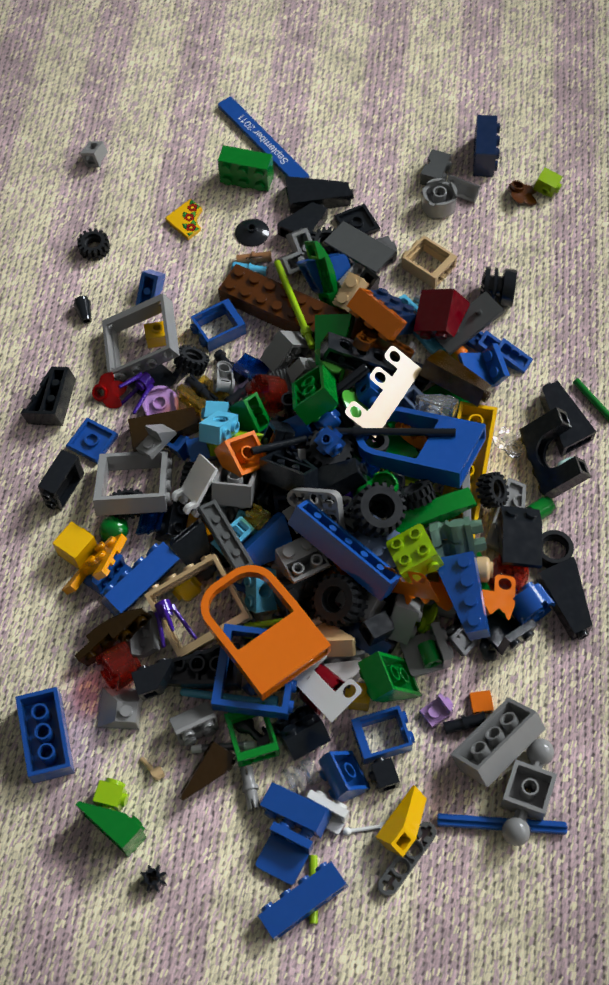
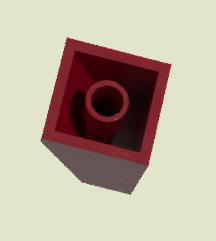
(440, 313)

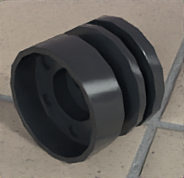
(500, 286)

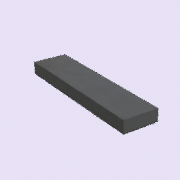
(224, 535)

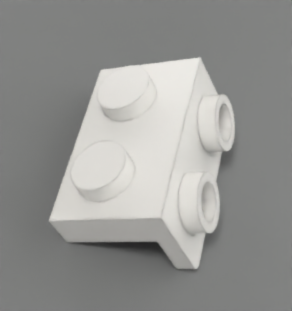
(338, 809)

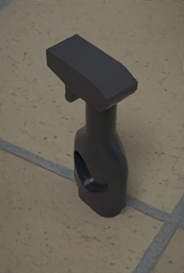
(247, 727)

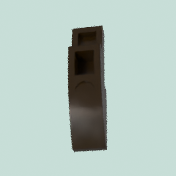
(118, 628)

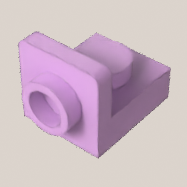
(437, 711)

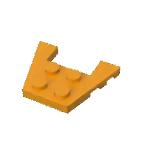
(97, 562)

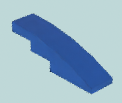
(512, 355)

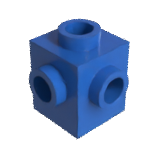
(329, 441)

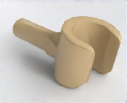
(157, 772)

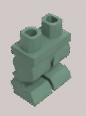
(459, 536)

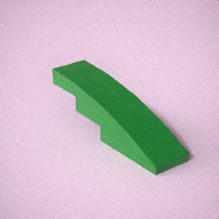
(440, 509)

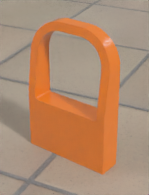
(278, 652)

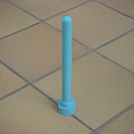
(271, 700)

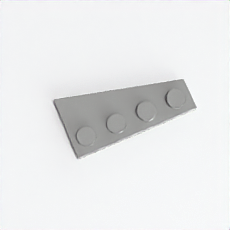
(517, 498)

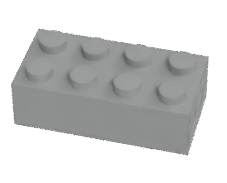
(235, 490)
(498, 741)

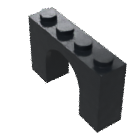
(536, 439)

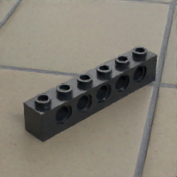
(341, 352)

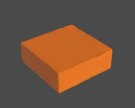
(481, 701)

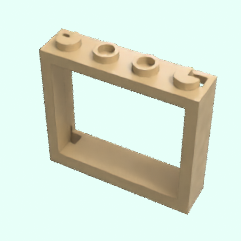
(175, 580)

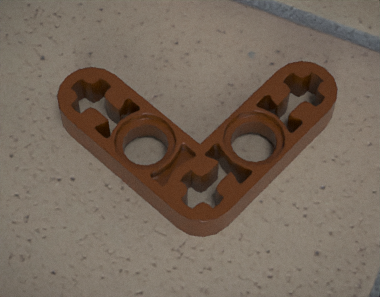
(369, 337)

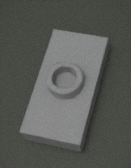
(465, 189)

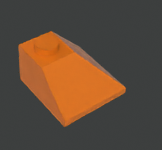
(236, 454)

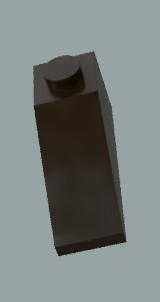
(209, 768)

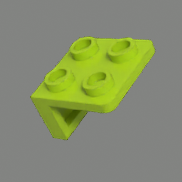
(414, 552)

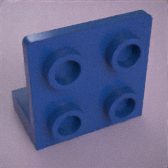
(487, 364)

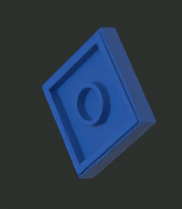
(92, 440)

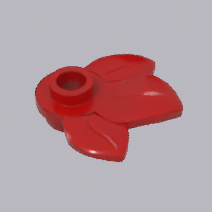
(111, 391)

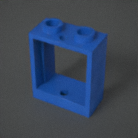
(222, 308)
(394, 712)

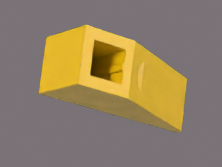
(403, 825)

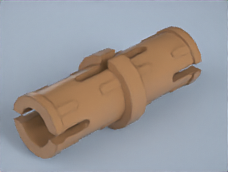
(244, 258)

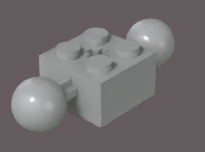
(525, 804)

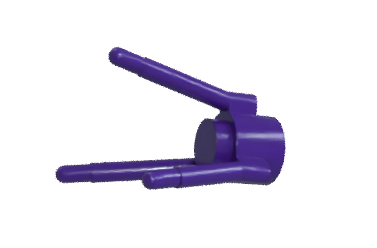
(144, 382)
(165, 610)

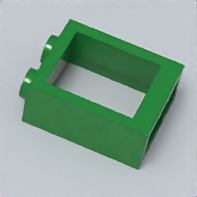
(256, 754)

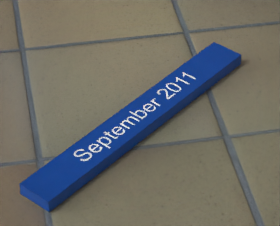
(261, 138)

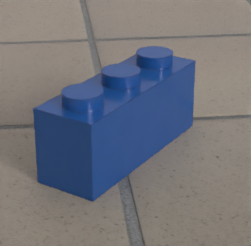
(295, 810)

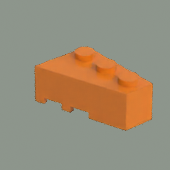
(376, 314)

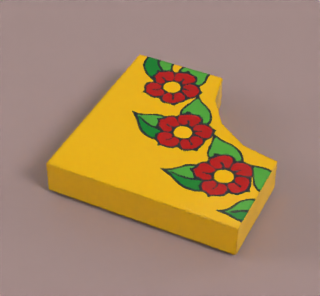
(185, 219)

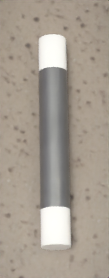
(245, 745)

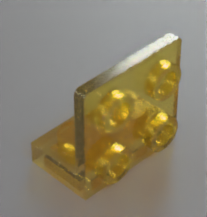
(190, 399)

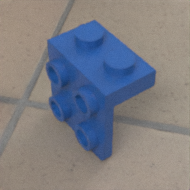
(284, 853)

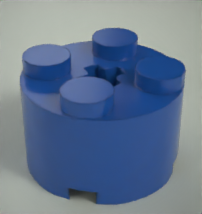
(532, 603)

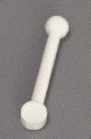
(347, 831)

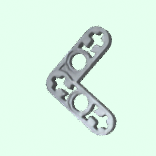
(326, 506)

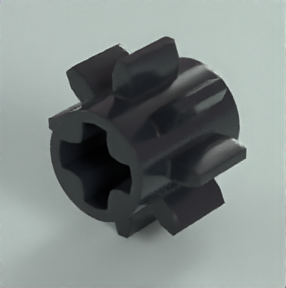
(155, 884)

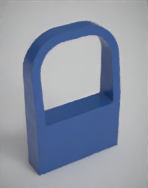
(442, 458)

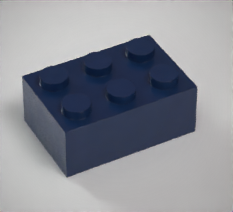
(486, 145)
(404, 311)

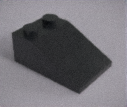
(520, 536)

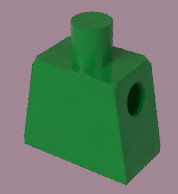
(251, 413)

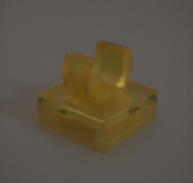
(257, 516)

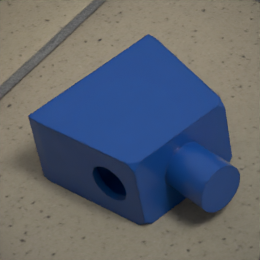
(368, 393)

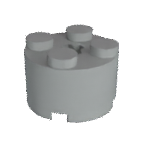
(439, 198)

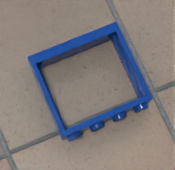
(240, 707)

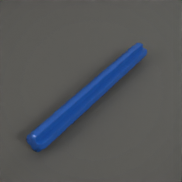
(496, 823)

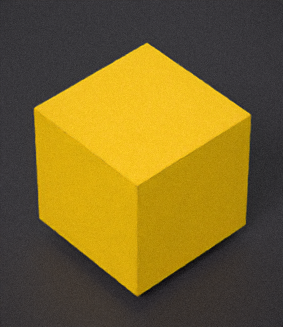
(75, 544)

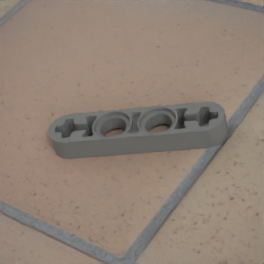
(410, 861)

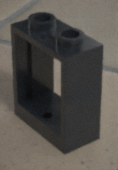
(61, 480)

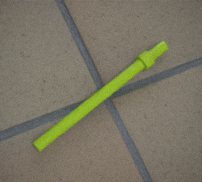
(305, 330)

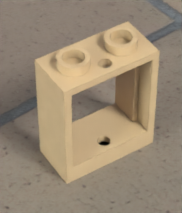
(425, 244)

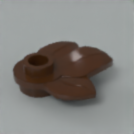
(522, 193)

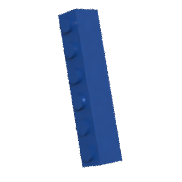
(343, 549)

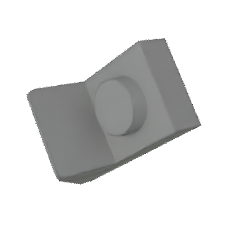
(157, 439)

